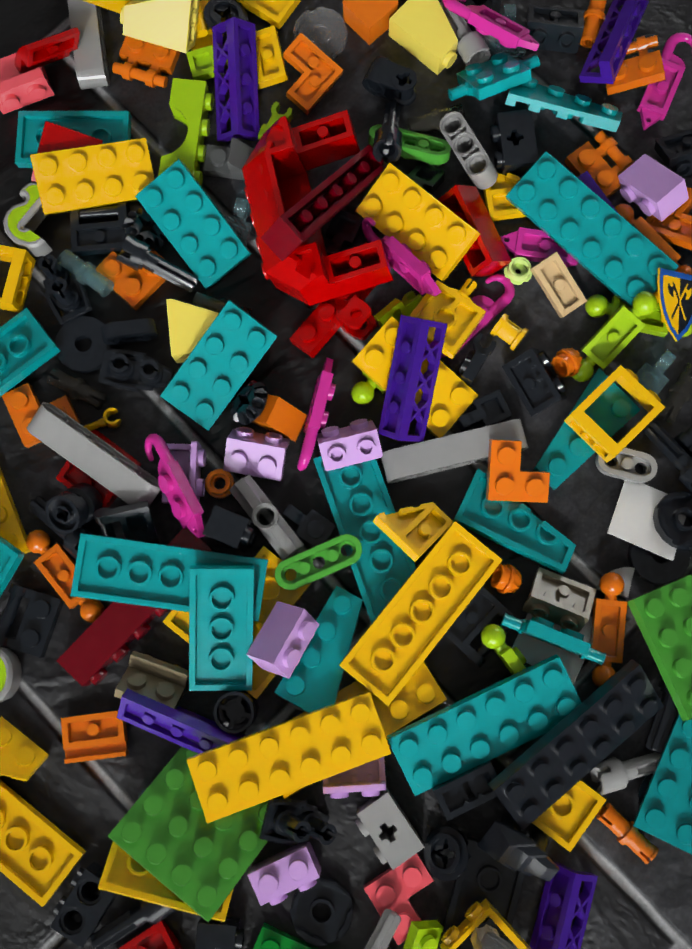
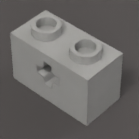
(404, 840)

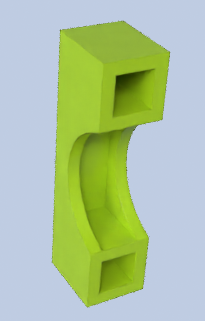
(190, 105)

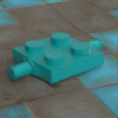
(493, 76)
(564, 639)

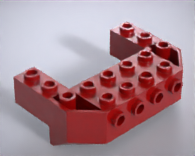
(277, 181)

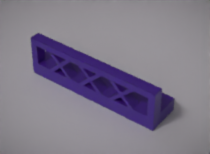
(615, 42)
(239, 79)
(406, 379)
(173, 724)
(559, 906)

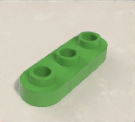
(419, 146)
(304, 567)

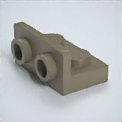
(560, 600)
(154, 679)

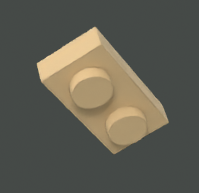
(558, 285)

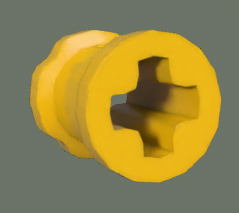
(509, 331)

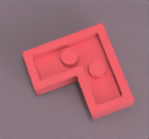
(395, 888)

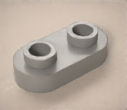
(625, 466)

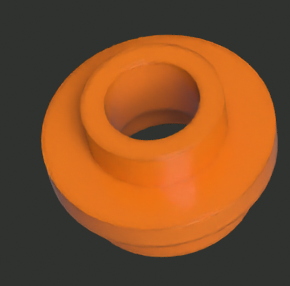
(211, 479)

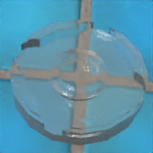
(324, 29)

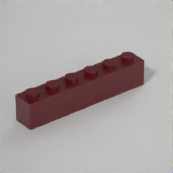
(322, 203)
(115, 629)

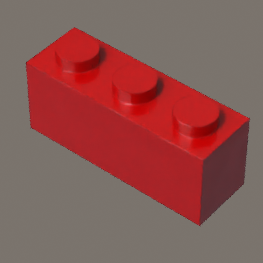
(488, 251)

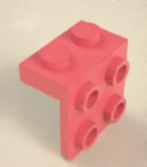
(21, 89)

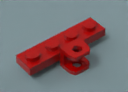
(345, 312)

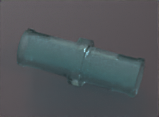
(85, 273)

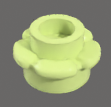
(521, 264)

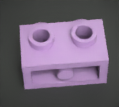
(653, 187)
(283, 639)
(284, 873)

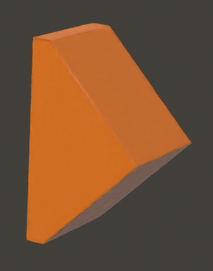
(369, 17)
(281, 418)

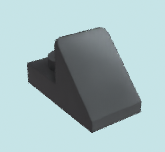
(226, 161)

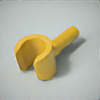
(104, 421)

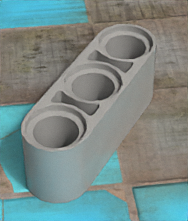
(462, 139)

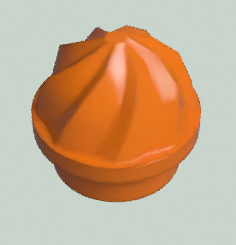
(567, 362)
(506, 579)

